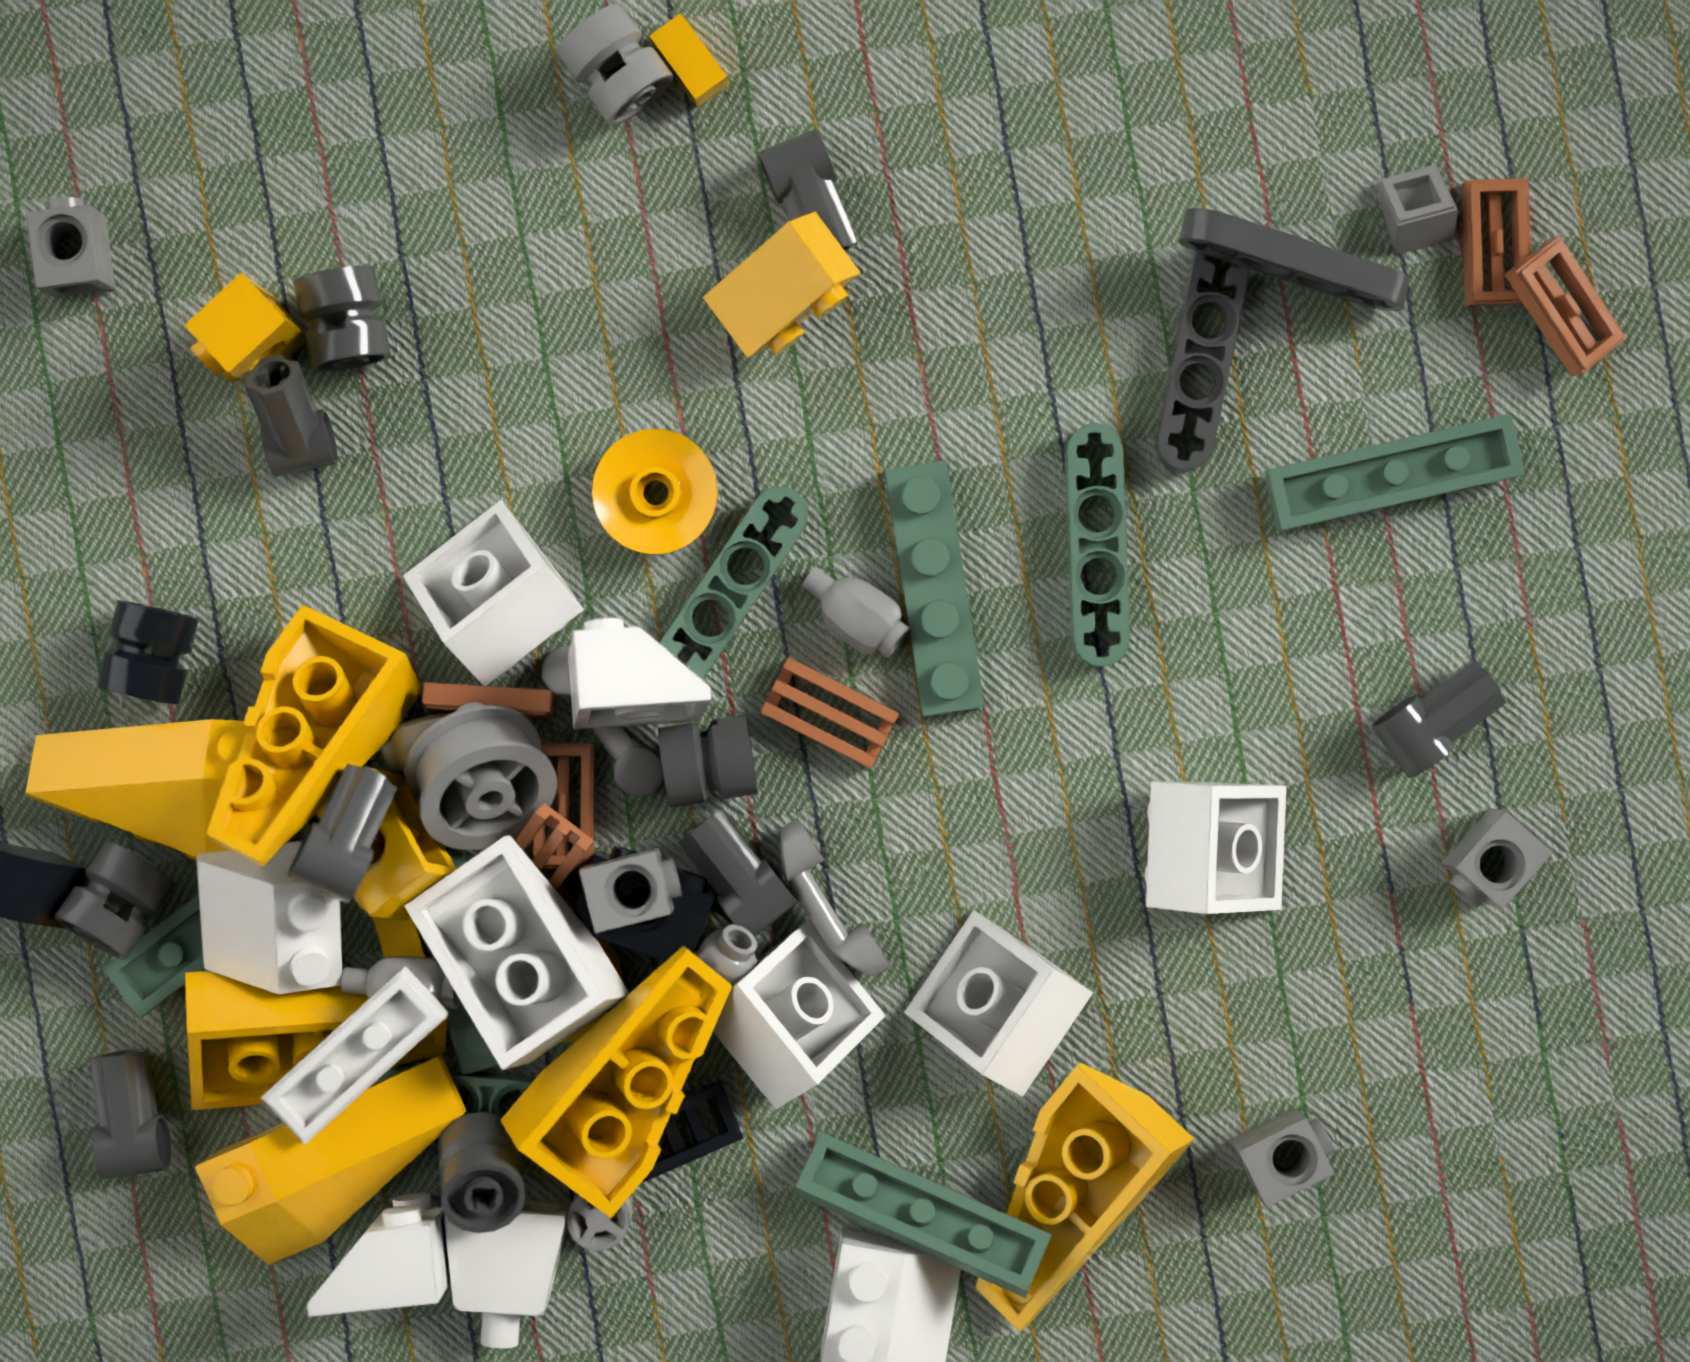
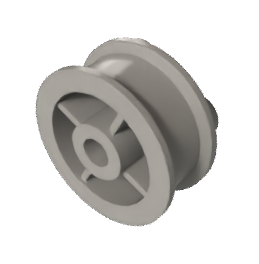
(479, 776)

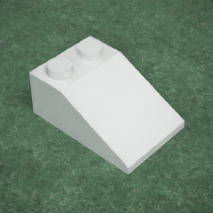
(515, 954)

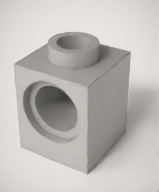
(85, 272)
(1521, 854)
(606, 906)
(1257, 1147)

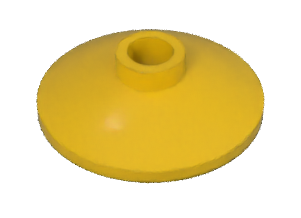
(650, 458)

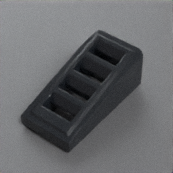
(723, 1117)

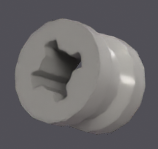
(595, 1229)

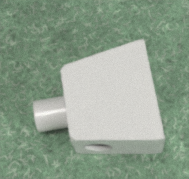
(507, 1269)

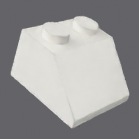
(492, 594)
(629, 679)
(1215, 847)
(267, 925)
(998, 1004)
(795, 1016)
(393, 1263)
(888, 1302)

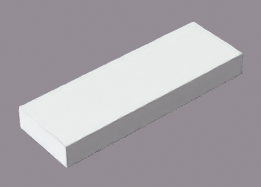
(355, 1055)

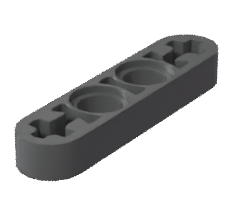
(1293, 259)
(1196, 350)

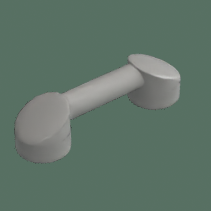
(636, 768)
(854, 948)

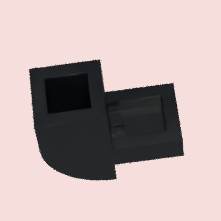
(35, 884)

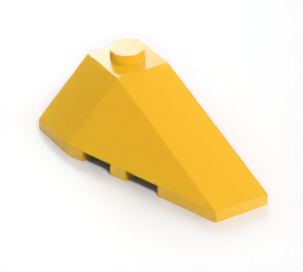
(297, 1194)

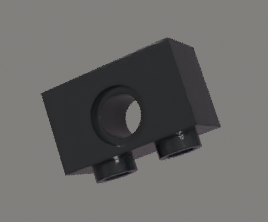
(662, 935)

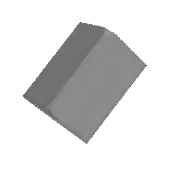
(1417, 209)

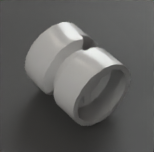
(602, 46)

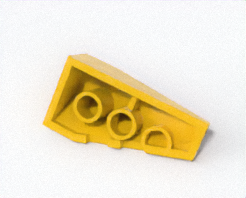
(321, 705)
(140, 778)
(253, 1037)
(610, 1094)
(1085, 1172)

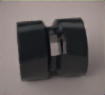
(141, 674)

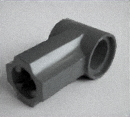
(803, 181)
(292, 429)
(1423, 727)
(338, 847)
(746, 885)
(129, 1130)

